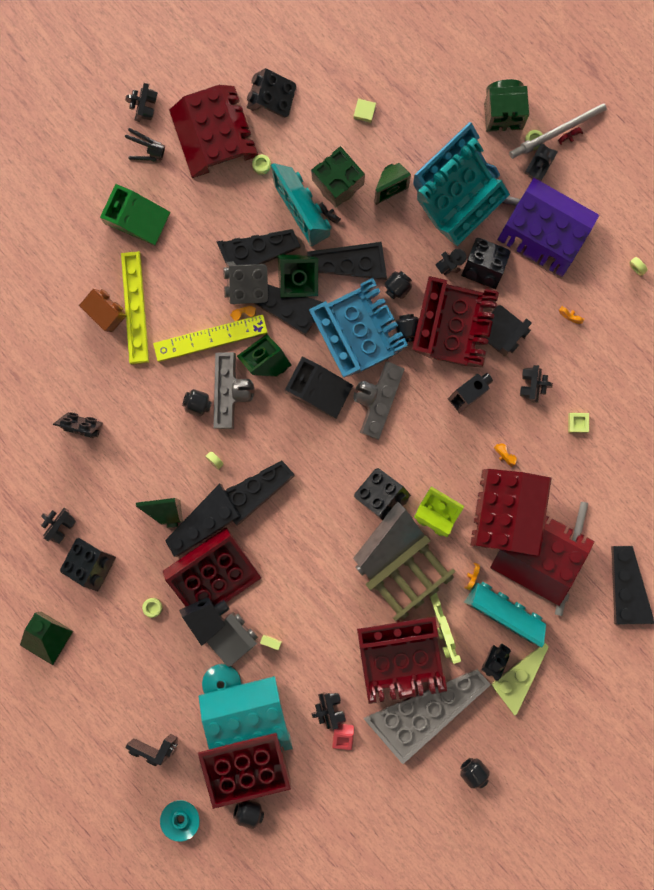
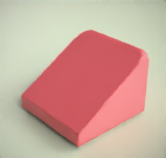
(343, 737)

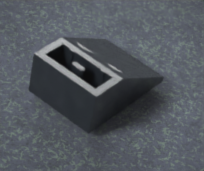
(318, 387)

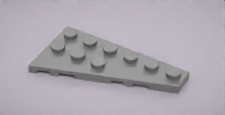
(418, 719)

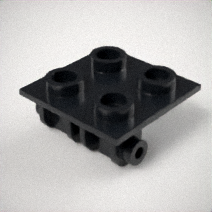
(74, 423)

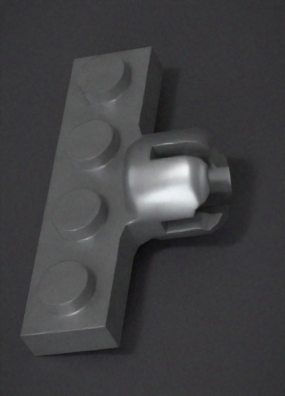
(228, 390)
(378, 399)

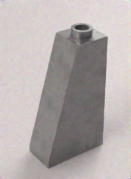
(388, 541)

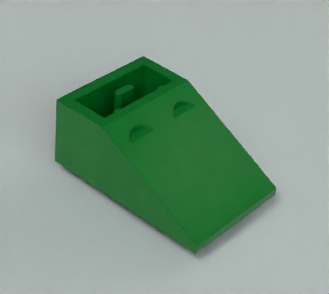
(134, 215)

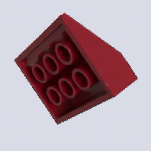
(212, 571)
(245, 770)

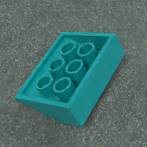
(300, 204)
(507, 614)

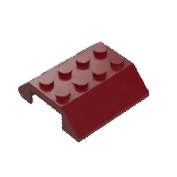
(212, 128)
(454, 323)
(511, 511)
(556, 567)
(401, 658)

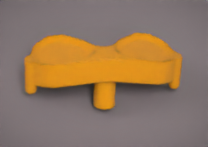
(249, 310)
(565, 313)
(502, 451)
(473, 577)

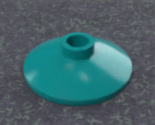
(220, 673)
(178, 830)

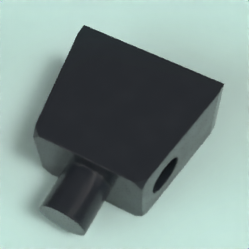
(470, 391)
(204, 618)

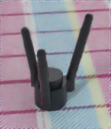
(154, 148)

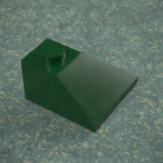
(391, 182)
(298, 275)
(264, 358)
(164, 511)
(45, 637)

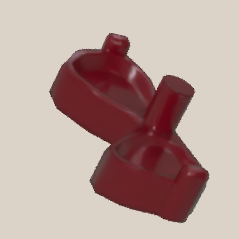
(576, 131)

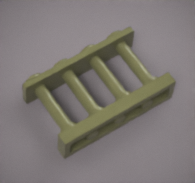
(407, 559)

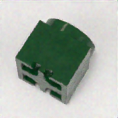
(506, 105)
(338, 177)

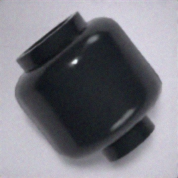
(398, 285)
(407, 325)
(196, 402)
(474, 773)
(248, 814)

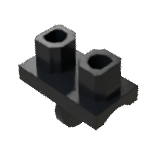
(145, 95)
(541, 162)
(451, 261)
(534, 375)
(52, 532)
(496, 661)
(325, 710)

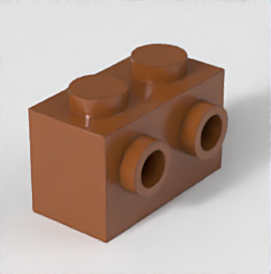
(103, 309)

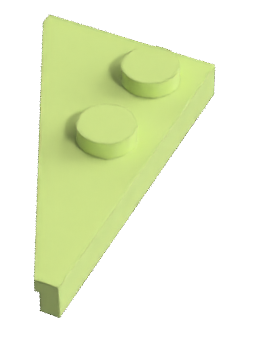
(444, 631)
(517, 680)

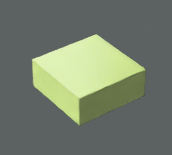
(364, 110)
(578, 422)
(271, 642)

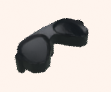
(334, 218)

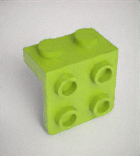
(438, 512)

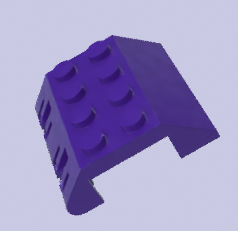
(549, 226)

